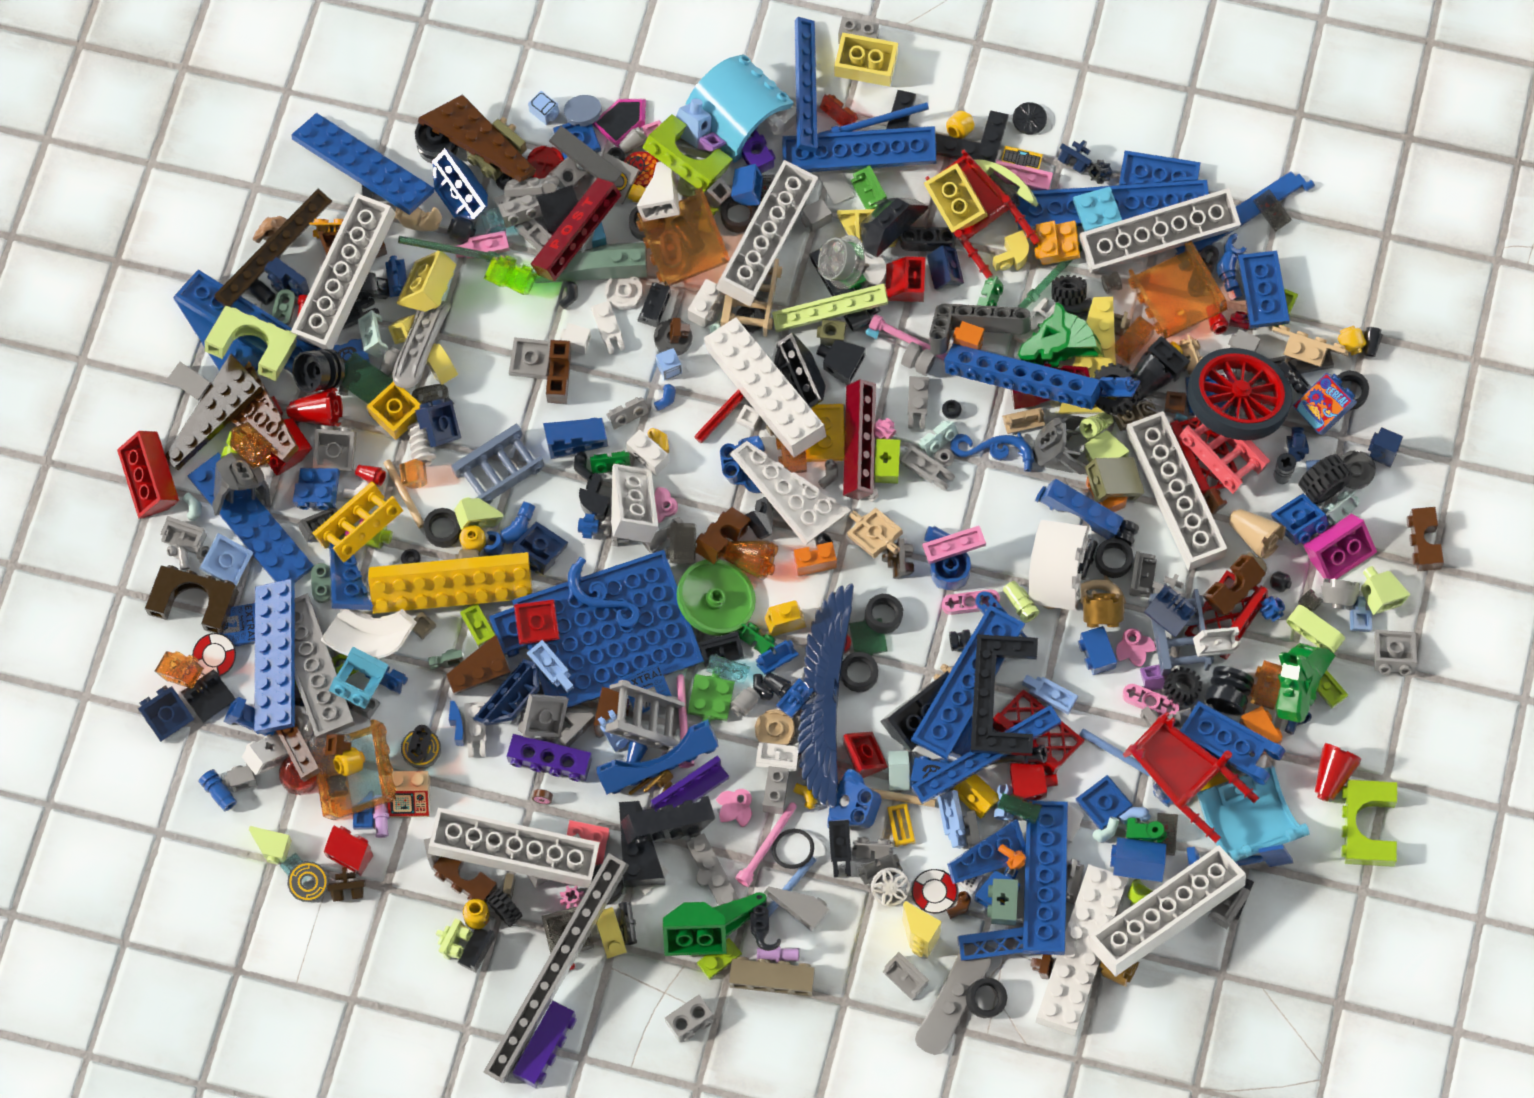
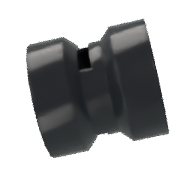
(1127, 532)
(954, 639)

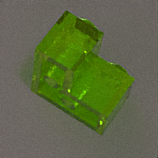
(507, 273)

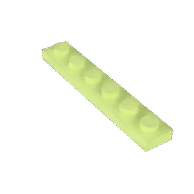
(830, 307)

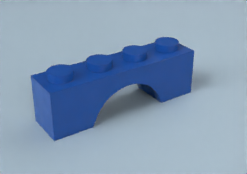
(1064, 498)

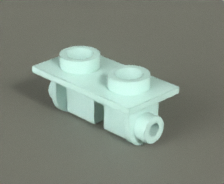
(944, 433)
(1345, 501)

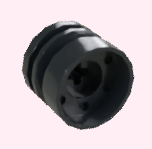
(318, 370)
(1229, 690)

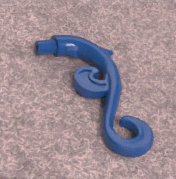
(996, 453)
(574, 576)

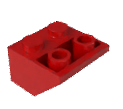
(906, 279)
(277, 464)
(348, 850)

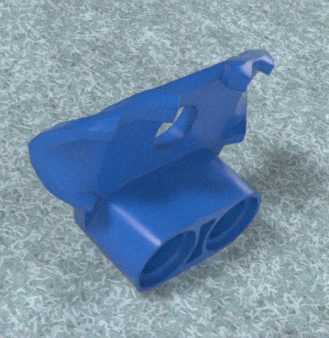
(729, 464)
(855, 788)

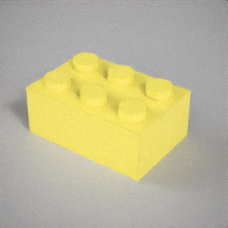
(866, 59)

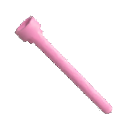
(878, 323)
(683, 715)
(745, 876)

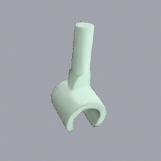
(716, 325)

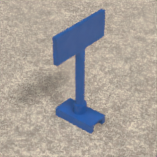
(1271, 855)

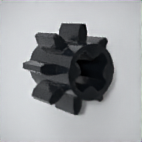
(1100, 171)

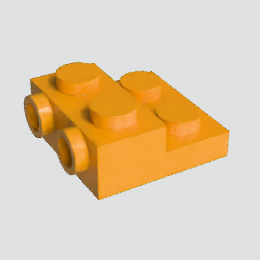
(1057, 242)

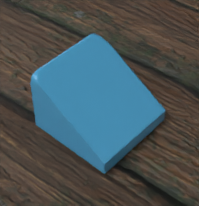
(599, 237)

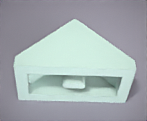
(898, 771)

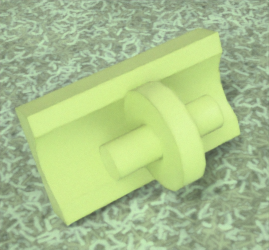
(450, 938)

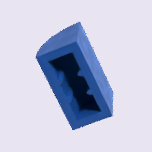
(747, 185)

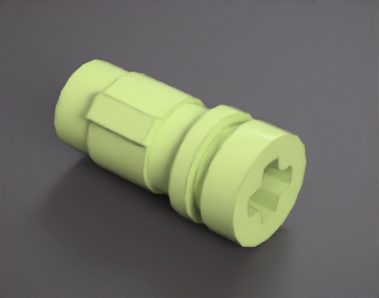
(1095, 424)
(1019, 599)

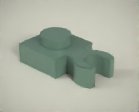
(450, 658)

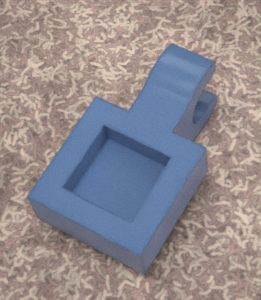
(1360, 617)

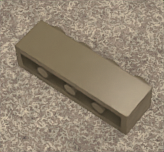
(772, 977)

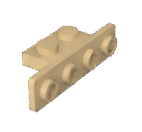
(1307, 349)

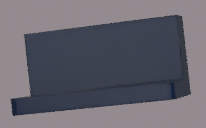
(945, 267)

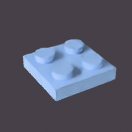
(226, 559)

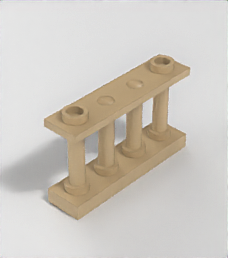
(766, 323)

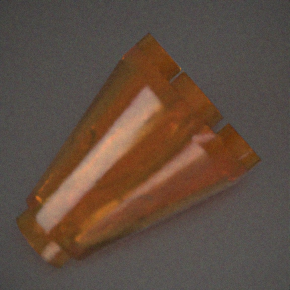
(752, 557)

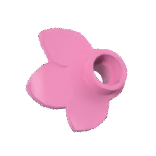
(662, 499)
(1134, 650)
(733, 809)

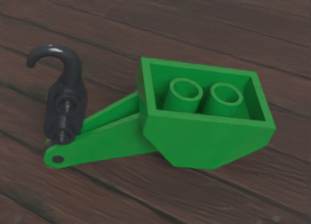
(703, 929)

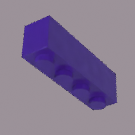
(544, 1044)

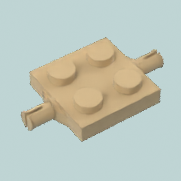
(874, 532)

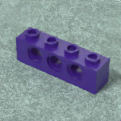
(763, 160)
(520, 745)

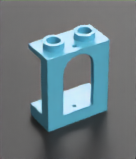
(365, 664)

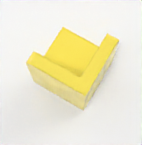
(400, 328)

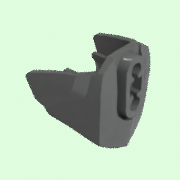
(1050, 445)
(236, 474)

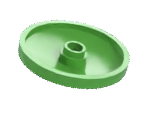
(716, 597)

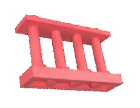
(1254, 457)

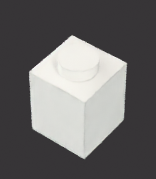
(578, 337)

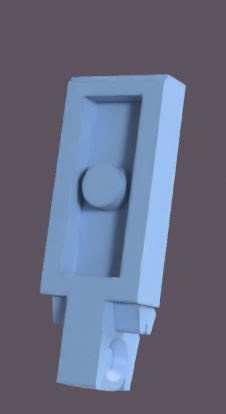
(550, 665)
(1051, 693)
(952, 818)

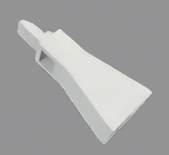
(661, 195)

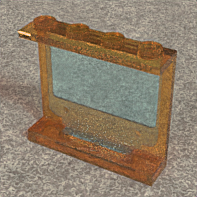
(369, 786)

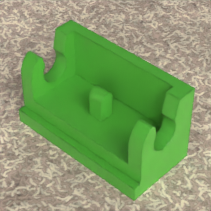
(868, 188)

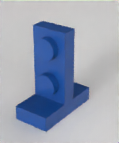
(242, 715)

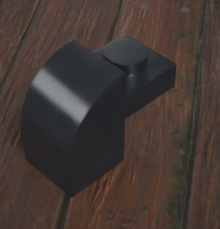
(374, 287)
(592, 501)

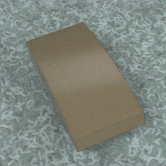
(1138, 412)

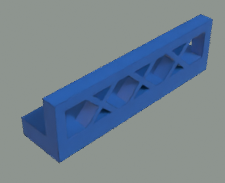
(984, 937)

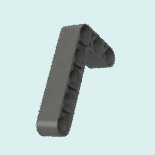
(991, 318)

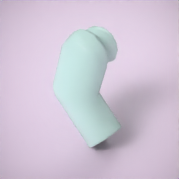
(194, 506)
(1108, 832)

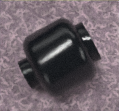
(461, 229)

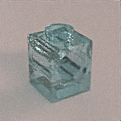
(492, 221)

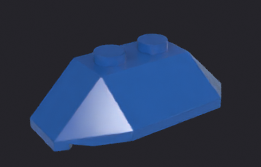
(458, 186)

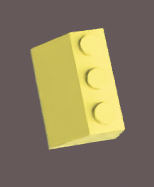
(955, 198)
(427, 282)
(921, 930)

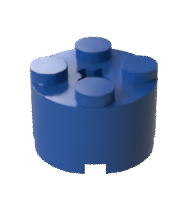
(951, 578)

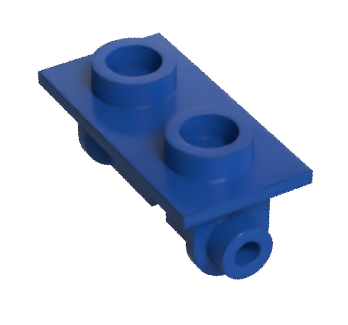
(396, 275)
(1119, 387)
(784, 653)
(393, 680)

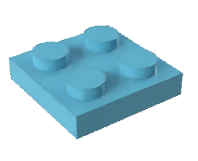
(1097, 209)

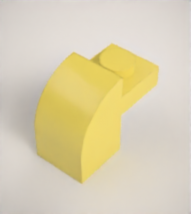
(1016, 254)
(440, 364)
(610, 933)

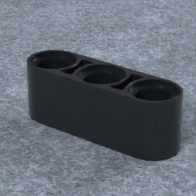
(918, 234)

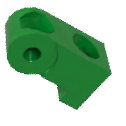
(1149, 832)

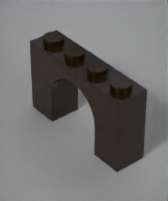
(172, 581)

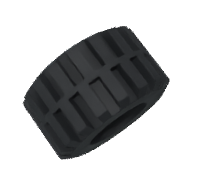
(1120, 404)
(1325, 479)

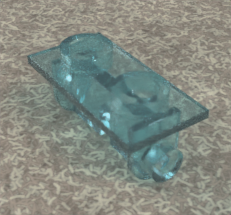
(727, 668)

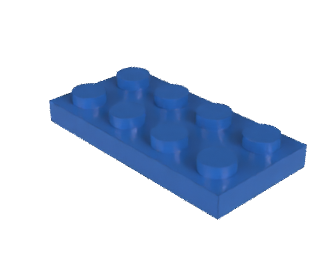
(1263, 289)

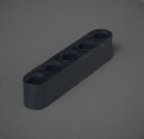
(854, 320)

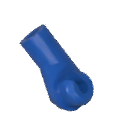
(668, 397)

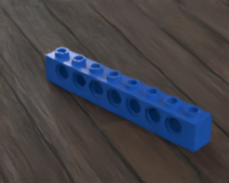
(1022, 376)

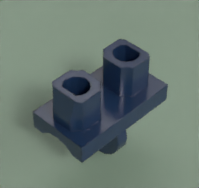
(1082, 161)
(1297, 443)

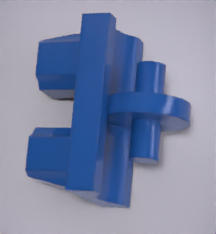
(795, 698)

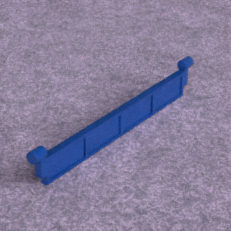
(1248, 210)

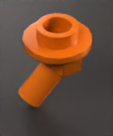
(1016, 859)

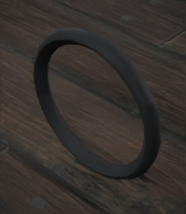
(799, 864)

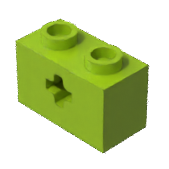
(889, 471)

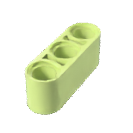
(1315, 629)

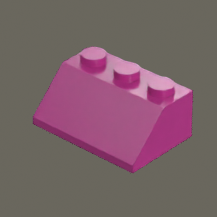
(1341, 547)

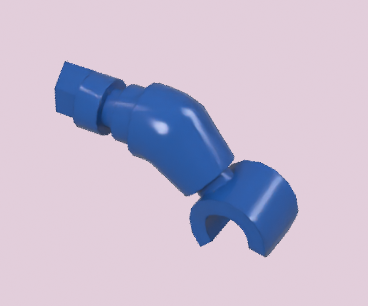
(1226, 268)
(512, 532)

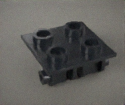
(208, 696)

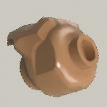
(268, 228)

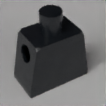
(842, 359)

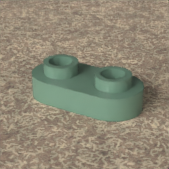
(284, 309)
(321, 582)

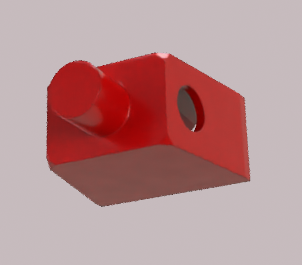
(1030, 781)

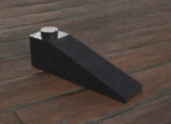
(907, 717)

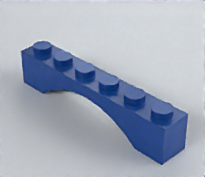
(619, 774)

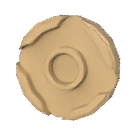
(775, 727)

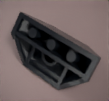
(889, 223)
(800, 369)

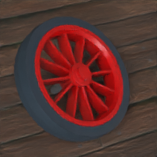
(1239, 394)

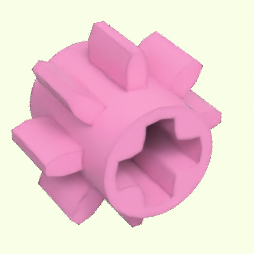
(884, 429)
(569, 893)

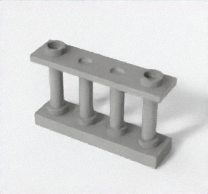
(635, 731)

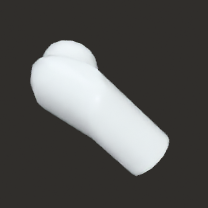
(350, 493)

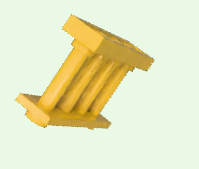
(352, 512)

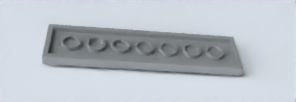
(315, 674)

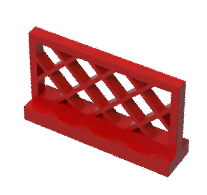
(1197, 471)
(1243, 618)
(1051, 766)

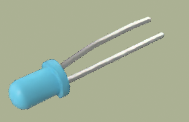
(872, 333)
(1179, 417)

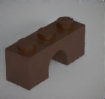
(559, 371)
(713, 542)
(1425, 555)
(1247, 575)
(478, 888)

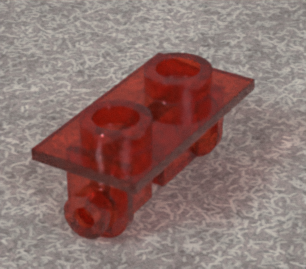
(833, 107)

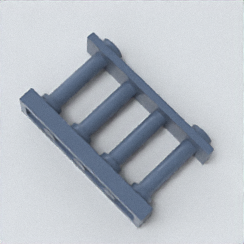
(496, 447)
(1164, 643)

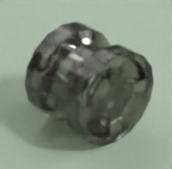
(1111, 282)
(1310, 600)
(337, 785)

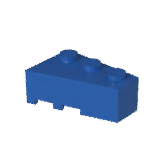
(574, 436)

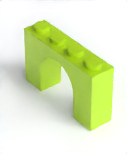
(697, 172)
(1357, 847)

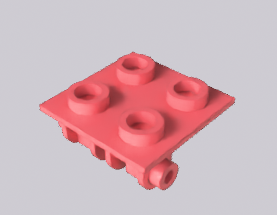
(592, 833)

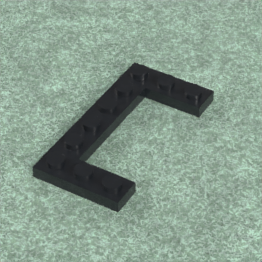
(952, 146)
(982, 737)

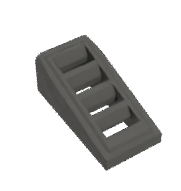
(309, 521)

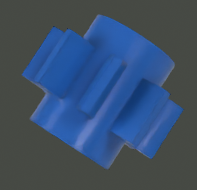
(588, 526)
(1272, 608)

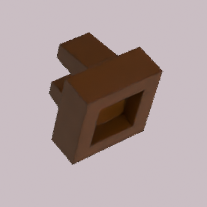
(678, 330)
(1175, 402)
(1214, 500)
(335, 745)
(1043, 966)

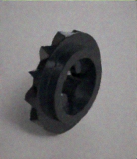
(747, 312)

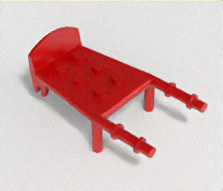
(995, 204)
(1182, 767)

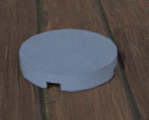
(582, 110)

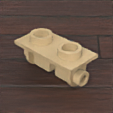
(1191, 348)
(1024, 420)

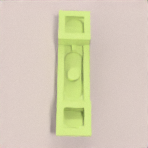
(1024, 191)

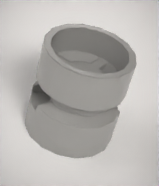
(918, 358)

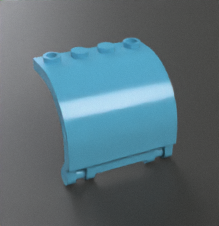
(738, 101)
(1246, 824)

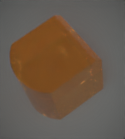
(413, 474)

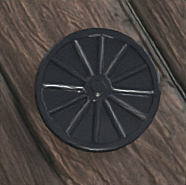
(1029, 118)

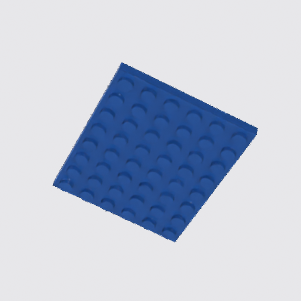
(603, 651)

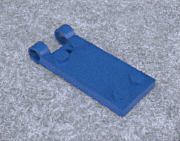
(1220, 733)

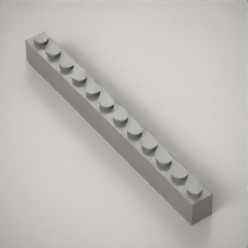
(556, 968)

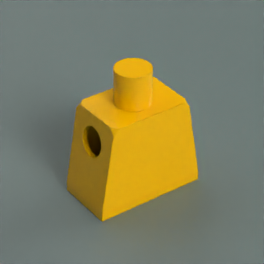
(784, 618)

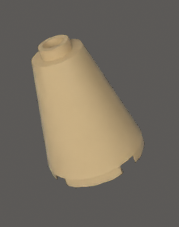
(1257, 532)

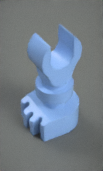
(998, 813)

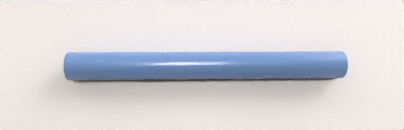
(1112, 750)
(792, 883)

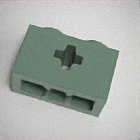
(1007, 890)

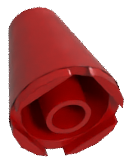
(318, 408)
(1334, 771)

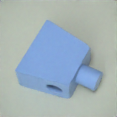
(697, 121)

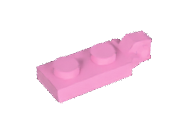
(489, 242)

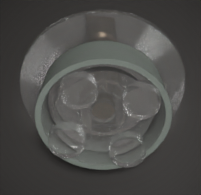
(842, 261)

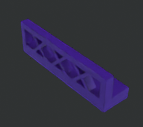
(693, 785)

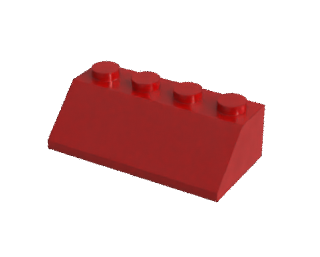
(147, 474)

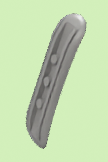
(417, 346)
(951, 1003)

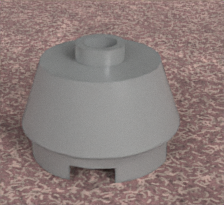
(1340, 592)

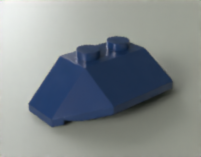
(511, 696)

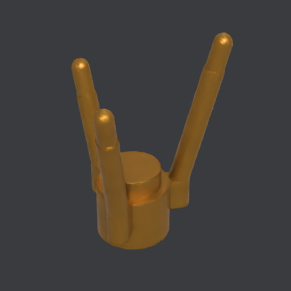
(663, 779)

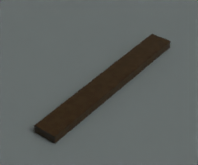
(272, 248)

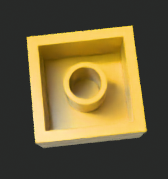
(394, 410)

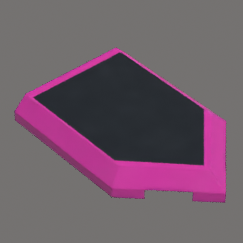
(621, 119)

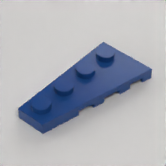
(1148, 168)
(347, 584)
(985, 855)

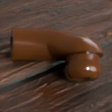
(962, 905)

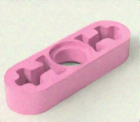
(966, 609)
(1148, 693)

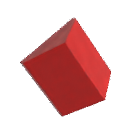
(864, 753)

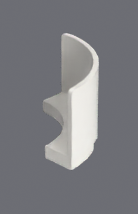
(1055, 564)
(371, 635)

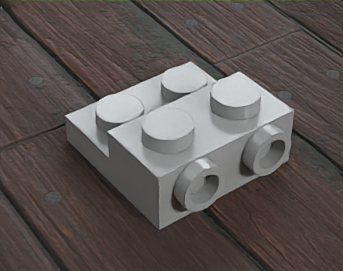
(518, 209)
(334, 448)
(1395, 652)
(543, 716)

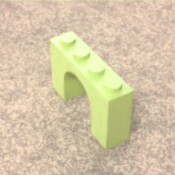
(234, 324)

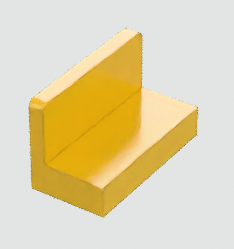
(977, 795)

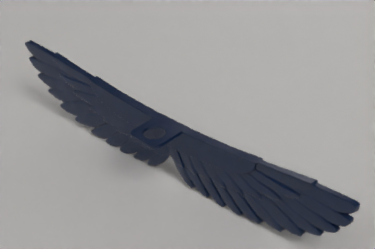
(823, 671)

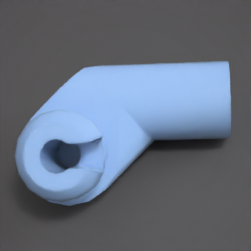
(1135, 812)

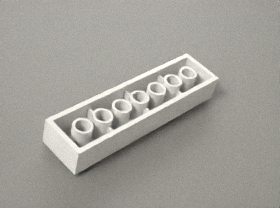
(1159, 230)
(766, 233)
(343, 272)
(765, 387)
(1176, 490)
(513, 847)
(1167, 910)
(1076, 970)

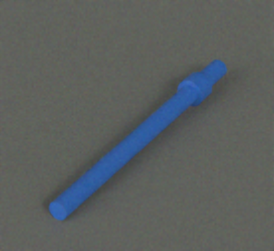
(879, 119)

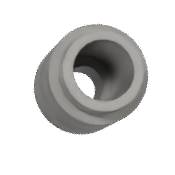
(745, 702)

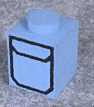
(543, 108)
(668, 364)

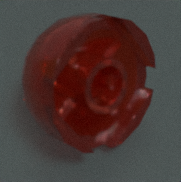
(292, 781)

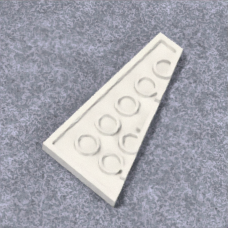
(792, 496)

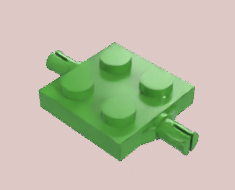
(711, 697)

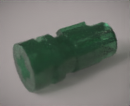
(1016, 806)

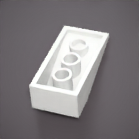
(633, 504)

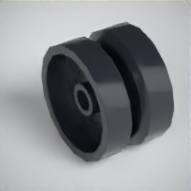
(432, 144)

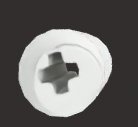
(420, 444)

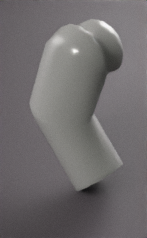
(181, 554)

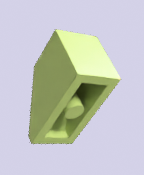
(477, 513)
(271, 844)

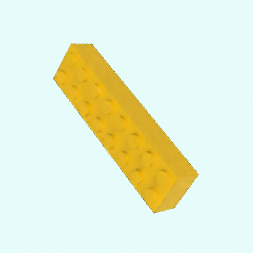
(450, 582)

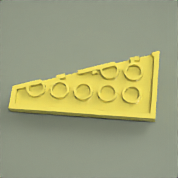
(1102, 323)

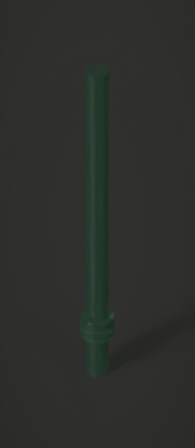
(448, 248)
(1034, 294)

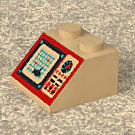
(411, 794)

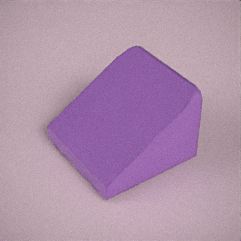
(710, 142)
(1152, 677)

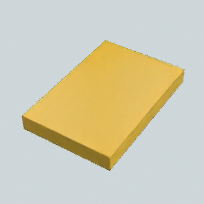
(833, 444)

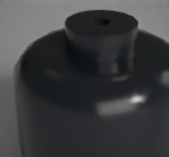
(1280, 581)

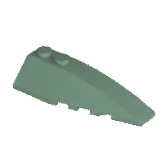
(606, 262)

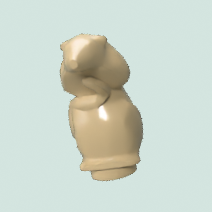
(420, 220)

